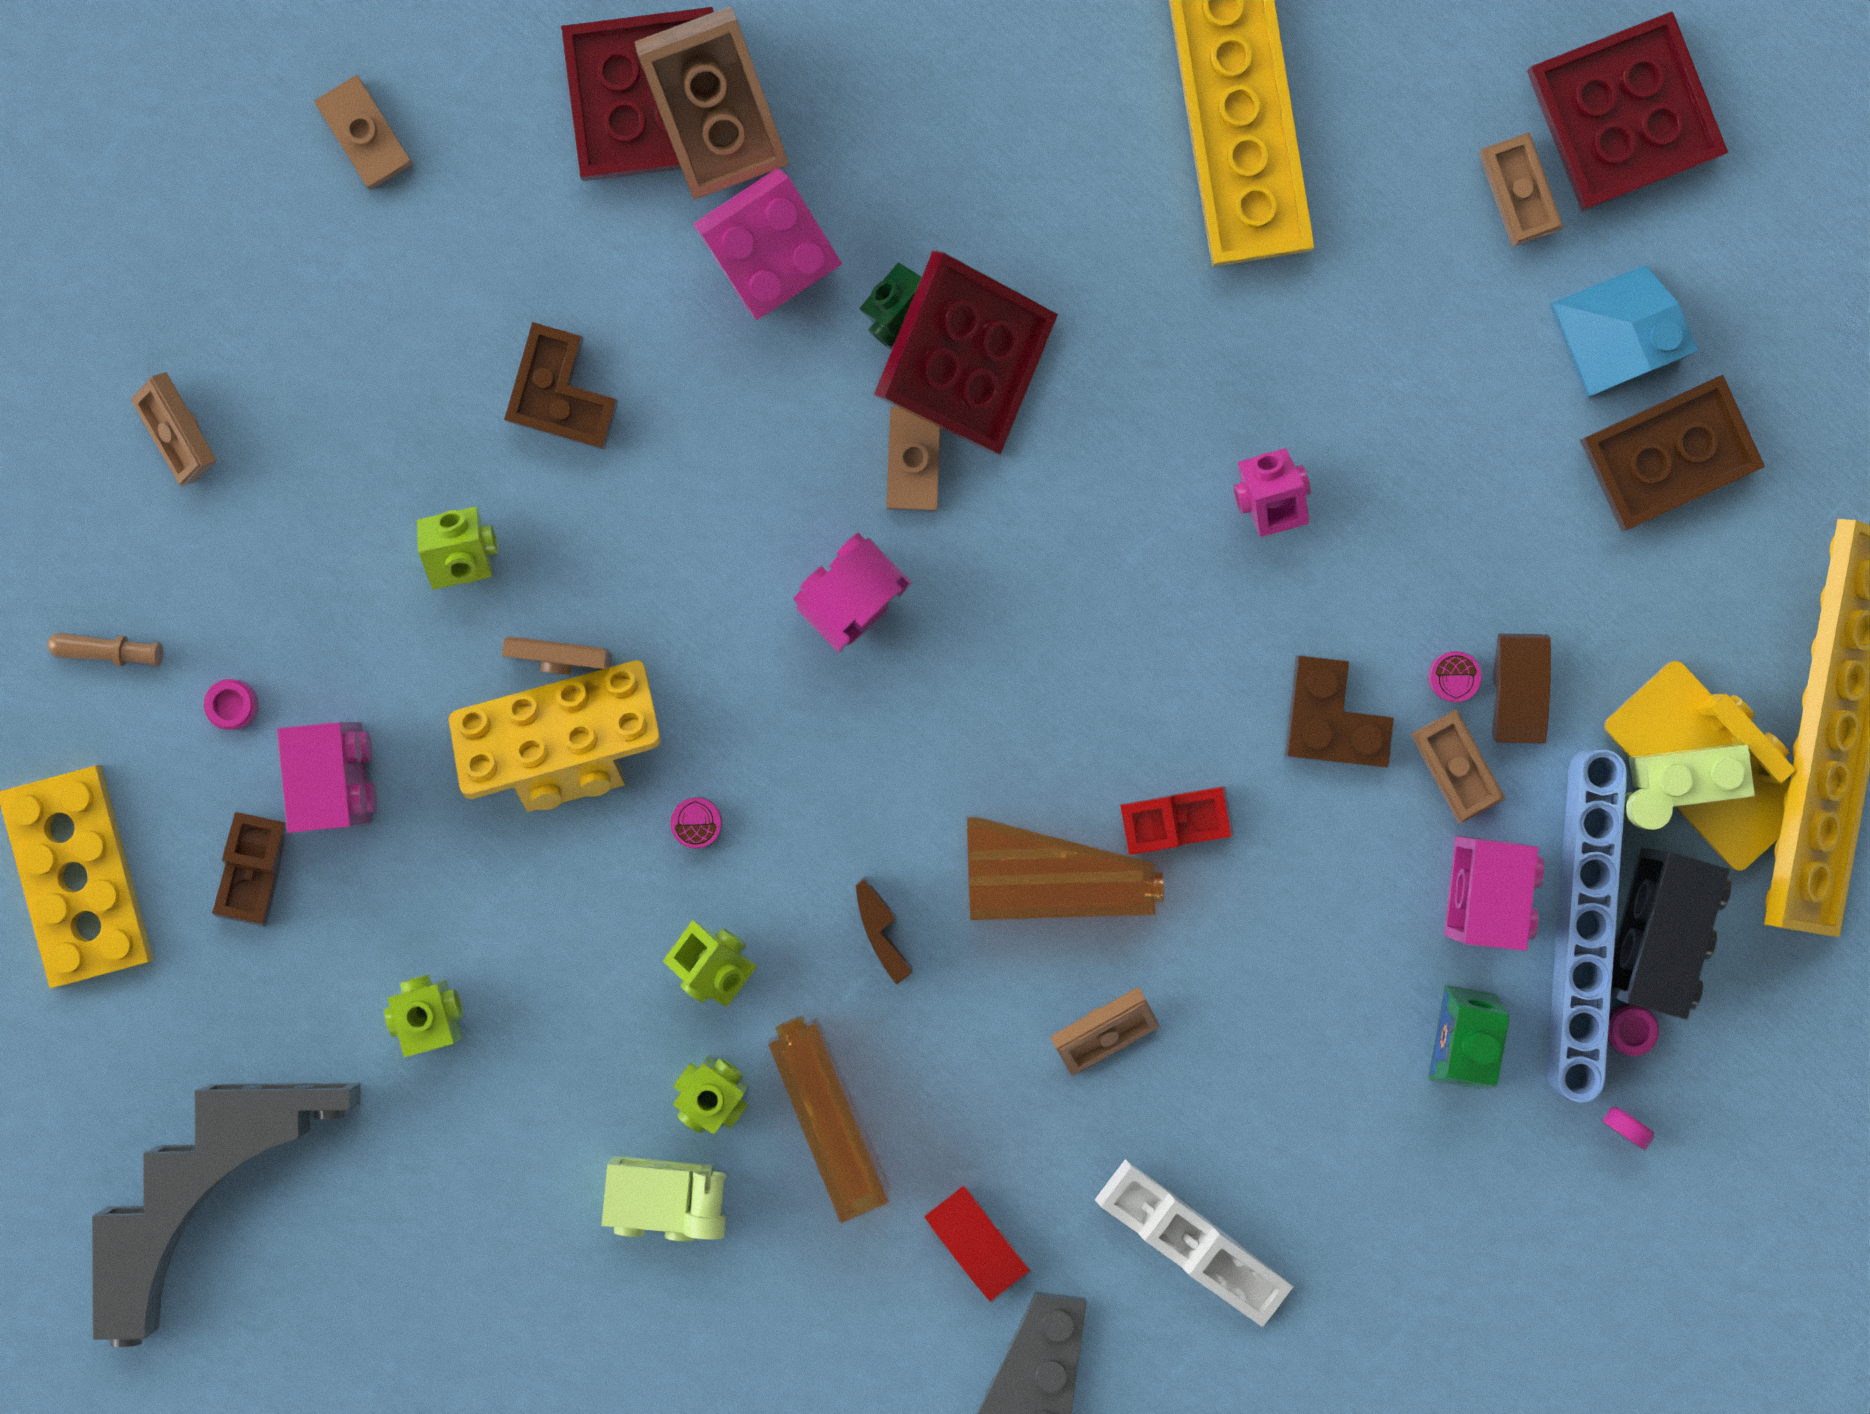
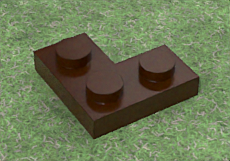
(544, 394)
(1321, 727)

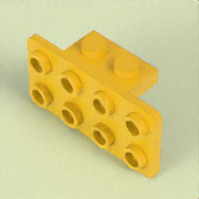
(1681, 714)
(556, 737)

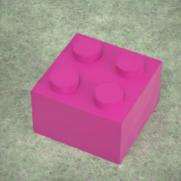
(767, 243)
(326, 776)
(1493, 893)

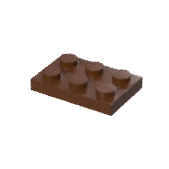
(1672, 453)

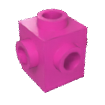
(1273, 492)

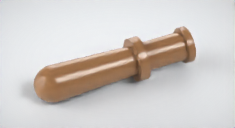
(93, 648)

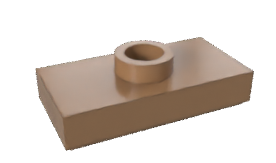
(363, 132)
(1520, 189)
(173, 429)
(912, 463)
(556, 656)
(1457, 766)
(1105, 1031)

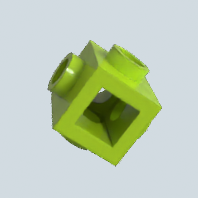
(456, 547)
(710, 963)
(413, 1030)
(719, 1078)

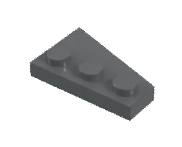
(1041, 1359)

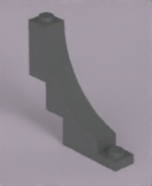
(137, 1242)

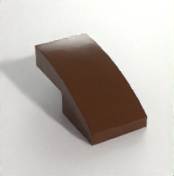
(1522, 687)
(250, 869)
(875, 917)

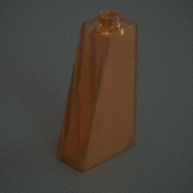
(1046, 876)
(829, 1119)

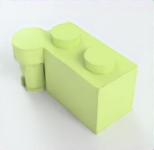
(1685, 779)
(664, 1197)

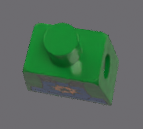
(1469, 1039)

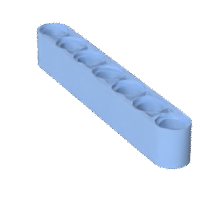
(1597, 947)

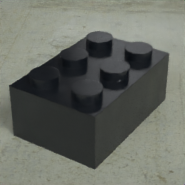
(1668, 931)

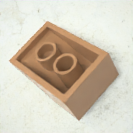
(711, 102)

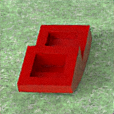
(1176, 820)
(977, 1244)

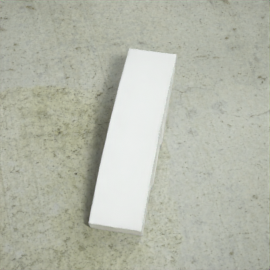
(1193, 1243)

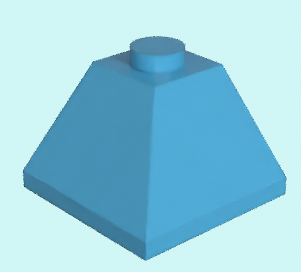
(1623, 329)

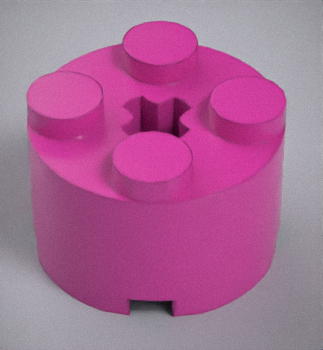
(852, 593)

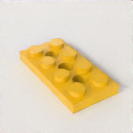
(41, 870)

